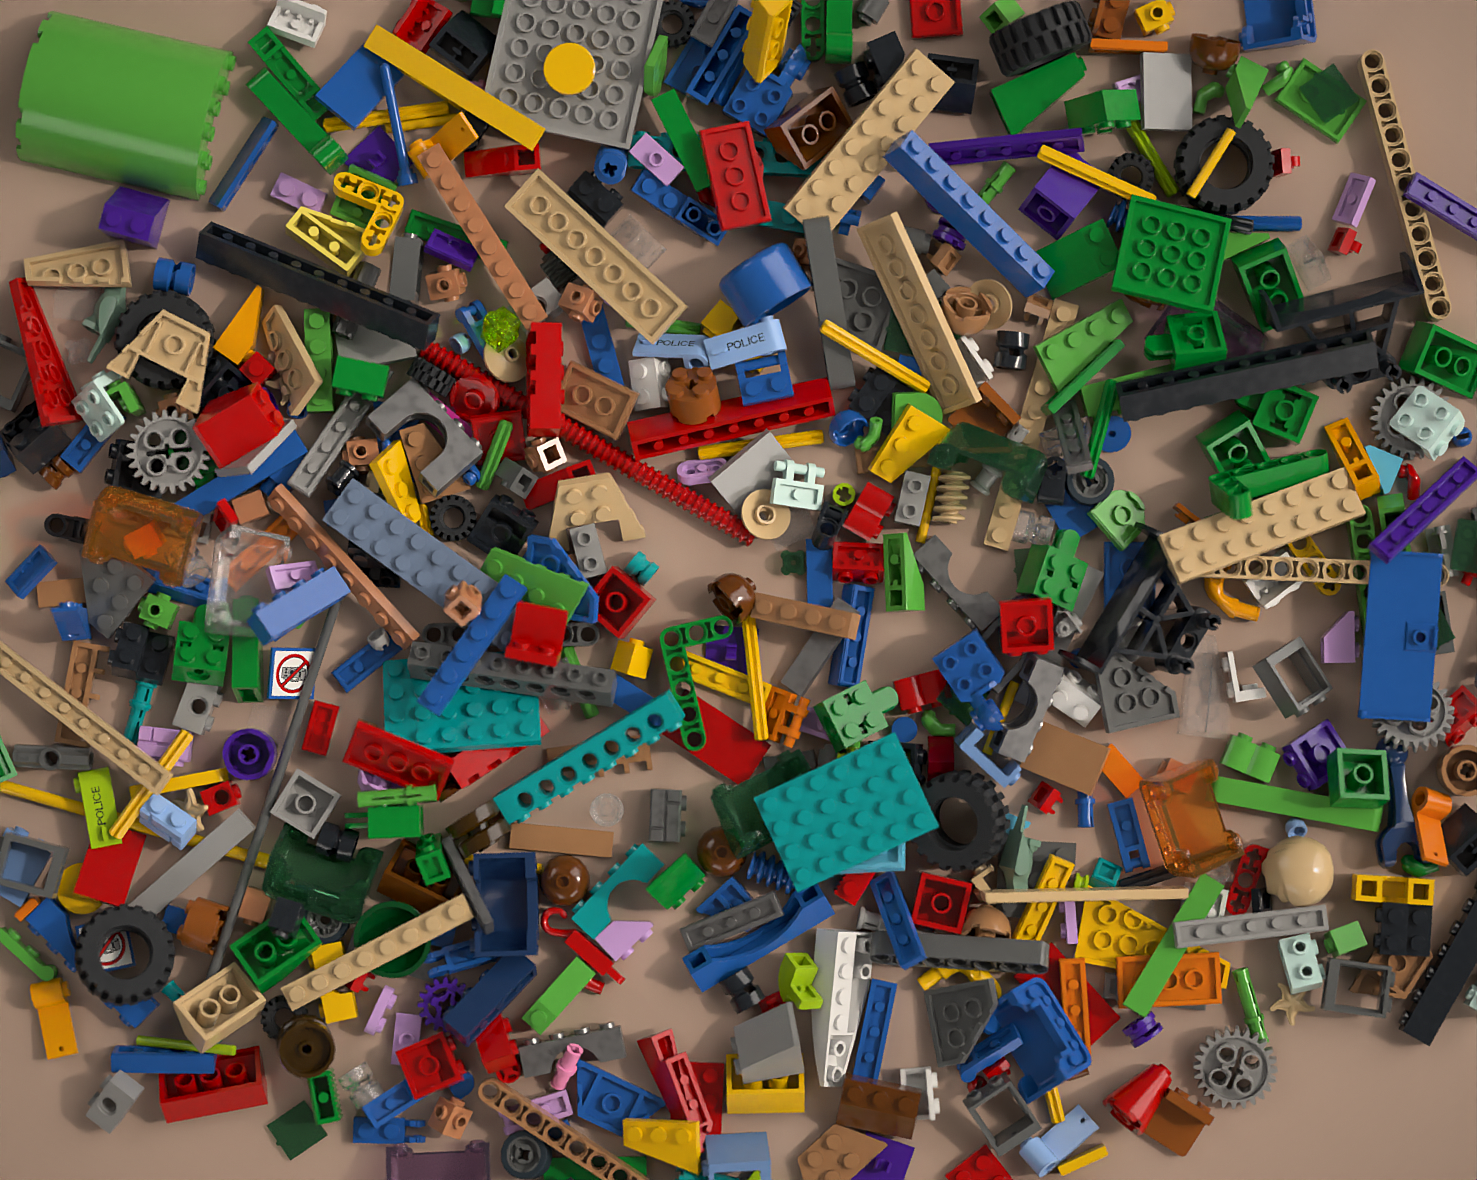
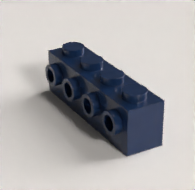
(488, 997)

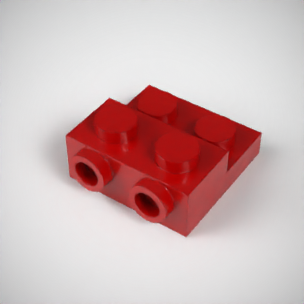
(1026, 626)
(431, 1065)

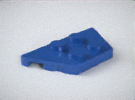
(610, 1099)

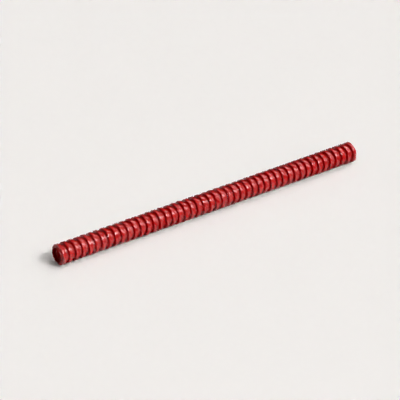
(600, 449)

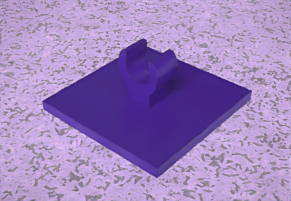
(377, 155)
(728, 651)
(889, 1163)

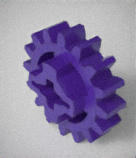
(434, 999)

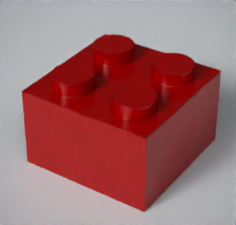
(621, 602)
(941, 902)

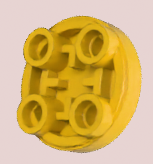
(569, 69)
(65, 893)

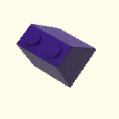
(1058, 199)
(134, 216)

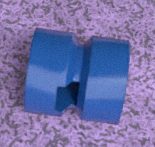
(174, 276)

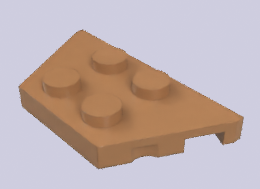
(1406, 969)
(838, 1154)

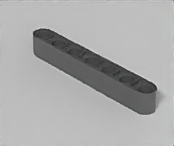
(828, 299)
(448, 628)
(969, 953)

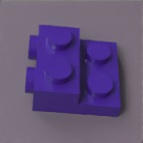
(1309, 754)

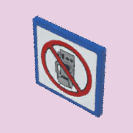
(288, 672)
(116, 951)

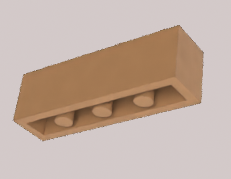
(805, 616)

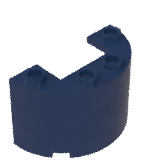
(512, 898)

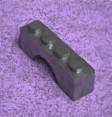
(978, 609)
(1018, 734)
(539, 1056)

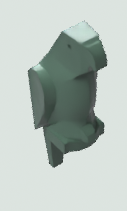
(105, 317)
(1018, 854)

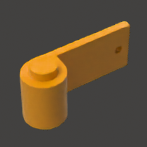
(452, 137)
(55, 1017)

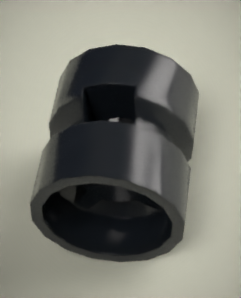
(857, 87)
(1014, 342)
(337, 842)
(742, 990)

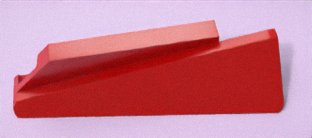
(676, 1080)

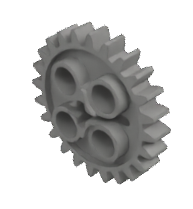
(1386, 411)
(171, 475)
(1403, 732)
(1257, 1073)

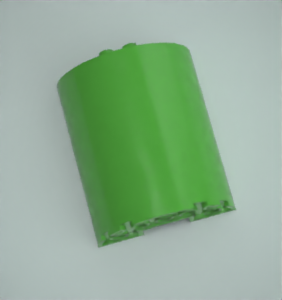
(121, 104)

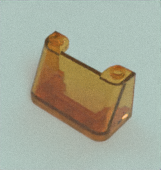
(142, 533)
(1189, 819)

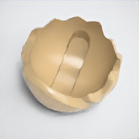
(1298, 871)

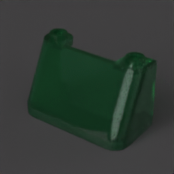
(1022, 464)
(738, 811)
(320, 881)

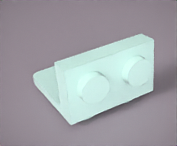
(97, 407)
(1428, 421)

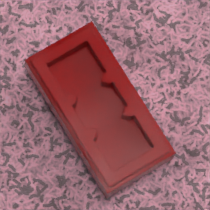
(224, 515)
(320, 728)

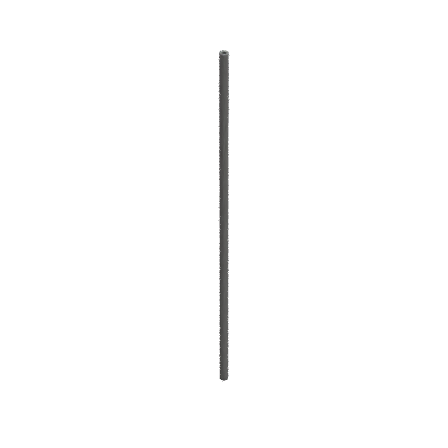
(273, 790)

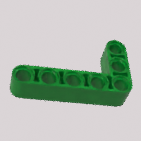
(838, 32)
(297, 121)
(1234, 488)
(685, 675)

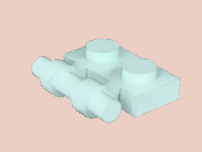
(796, 493)

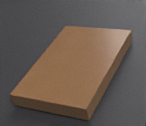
(596, 400)
(1066, 758)

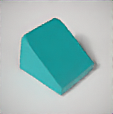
(1105, 874)

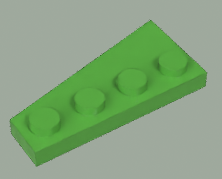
(1077, 345)
(542, 585)

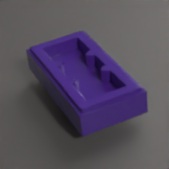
(451, 250)

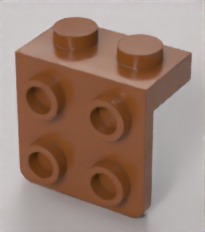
(1178, 1121)

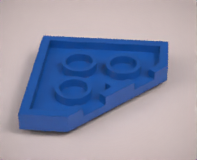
(550, 554)

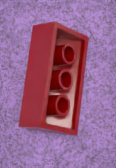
(234, 1085)

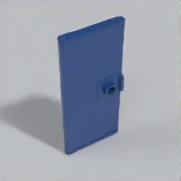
(1400, 637)

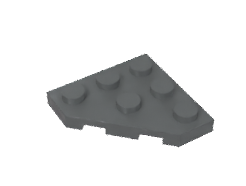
(864, 303)
(113, 591)
(1133, 696)
(1060, 849)
(959, 1017)

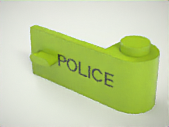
(98, 805)

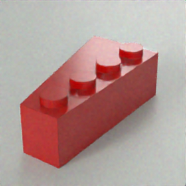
(544, 379)
(475, 764)

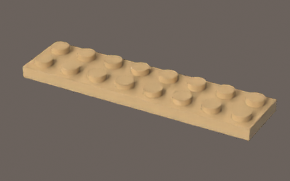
(860, 151)
(595, 256)
(919, 313)
(1274, 523)

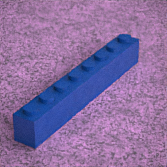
(969, 214)

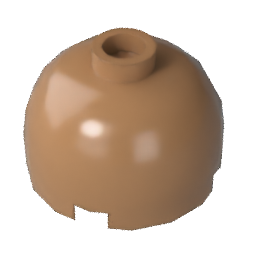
(965, 311)
(986, 922)

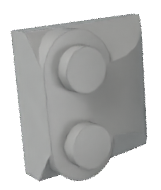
(305, 803)

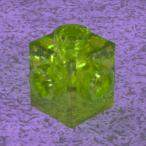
(500, 328)

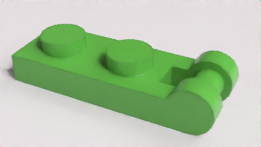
(27, 954)

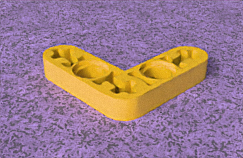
(381, 210)

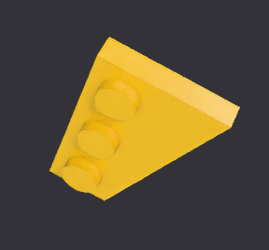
(906, 443)
(395, 480)
(666, 1140)

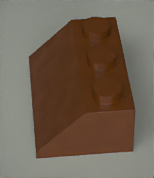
(810, 128)
(405, 883)
(878, 1106)

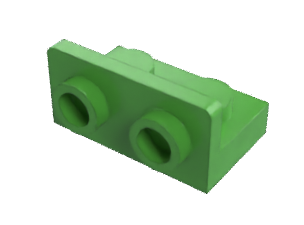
(127, 397)

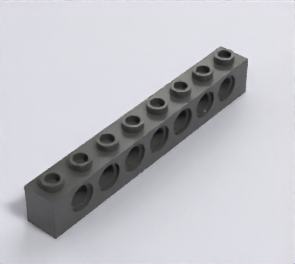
(512, 675)

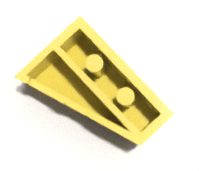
(328, 239)

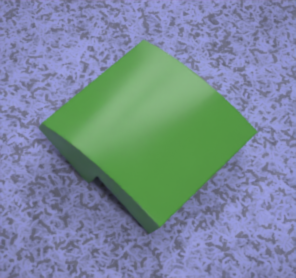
(353, 212)

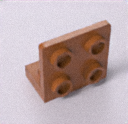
(1108, 18)
(989, 413)

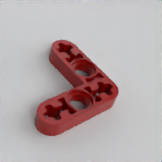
(1262, 851)

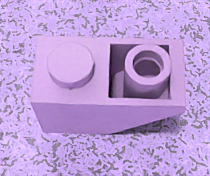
(1338, 642)
(623, 934)

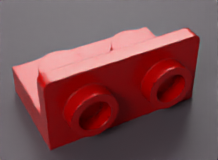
(858, 562)
(1464, 715)

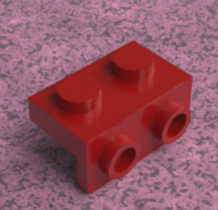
(422, 23)

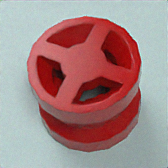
(509, 1075)

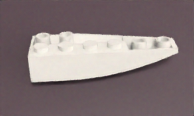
(843, 985)

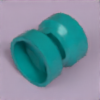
(641, 568)

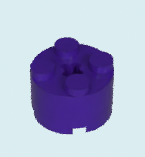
(236, 759)

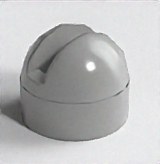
(378, 639)

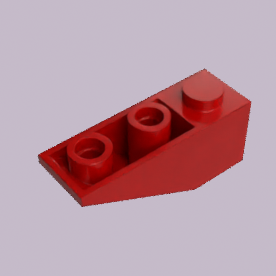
(502, 161)
(545, 487)

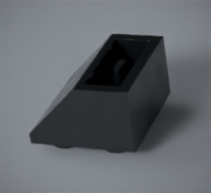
(464, 44)
(884, 57)
(964, 74)
(30, 441)
(376, 571)
(1461, 839)

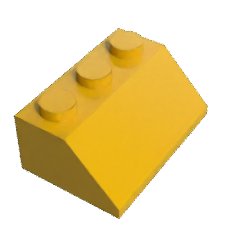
(766, 37)
(765, 1096)

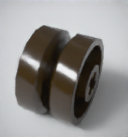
(480, 831)
(320, 1046)

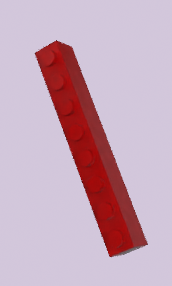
(666, 434)

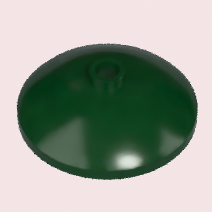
(383, 919)

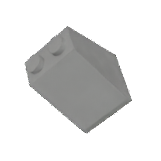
(768, 1046)

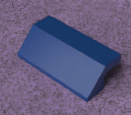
(703, 68)

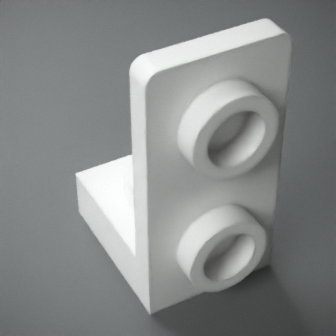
(1249, 691)

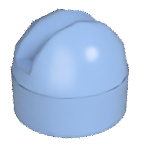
(460, 343)
(1295, 827)

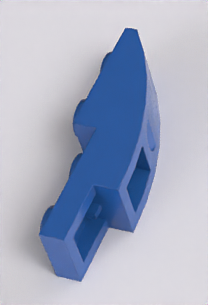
(678, 207)

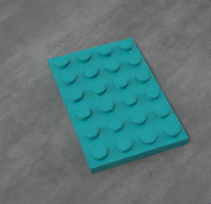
(470, 721)
(846, 812)

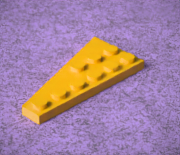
(1116, 930)

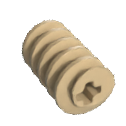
(951, 497)

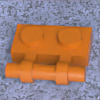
(778, 709)

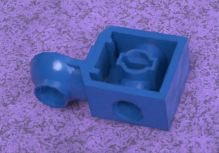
(766, 101)
(972, 671)

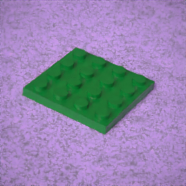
(1171, 254)

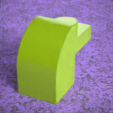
(796, 981)

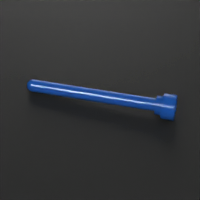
(406, 174)

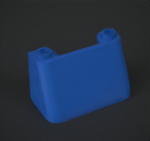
(1277, 24)
(1051, 1044)

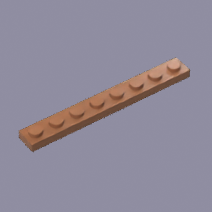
(482, 236)
(332, 555)

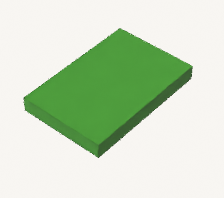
(1295, 102)

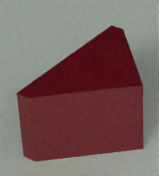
(939, 755)

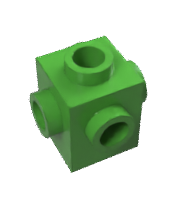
(167, 613)

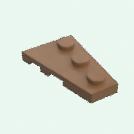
(420, 451)

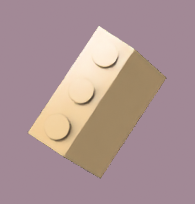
(218, 1007)

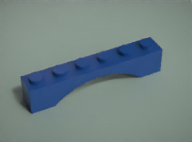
(55, 926)
(719, 961)

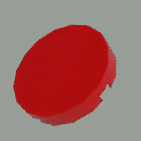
(473, 396)

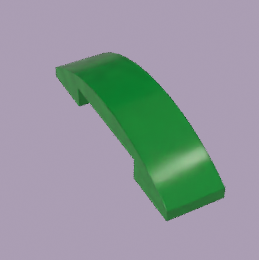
(288, 71)

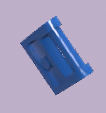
(767, 386)

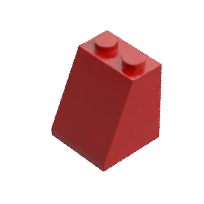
(238, 424)

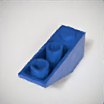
(72, 621)

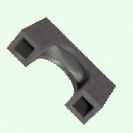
(415, 403)

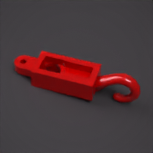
(581, 945)

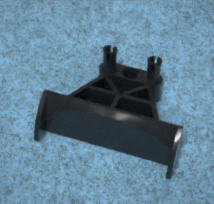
(1345, 301)
(1128, 601)

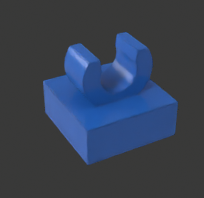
(852, 217)

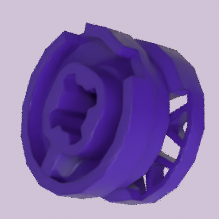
(949, 234)
(1142, 1029)

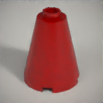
(1139, 1097)

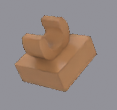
(945, 258)
(1038, 306)

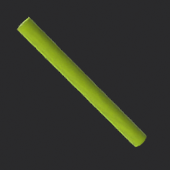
(186, 1045)

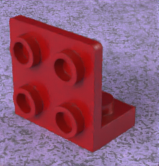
(537, 634)

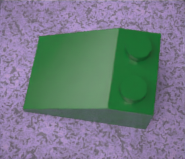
(1079, 258)
(1267, 269)
(1441, 359)
(1232, 443)
(676, 882)
(272, 959)

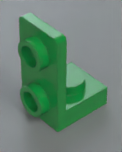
(431, 859)

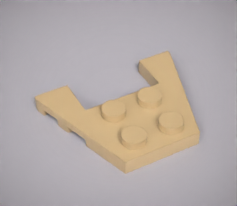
(175, 346)
(591, 501)

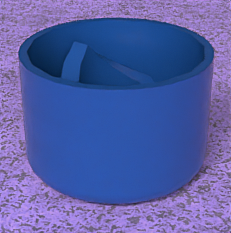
(765, 284)

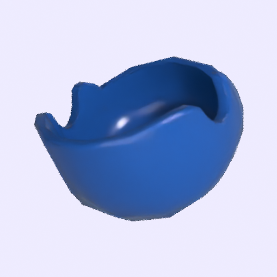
(846, 427)

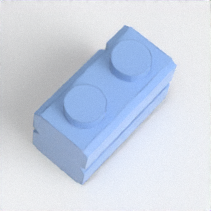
(168, 821)

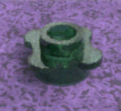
(788, 568)

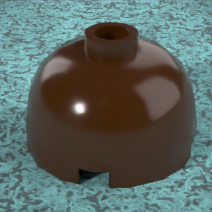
(1213, 53)
(733, 596)
(716, 855)
(564, 880)

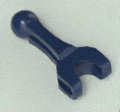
(1400, 820)

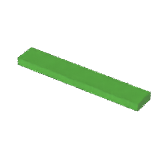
(1166, 956)

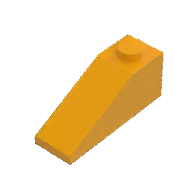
(242, 332)
(1353, 457)

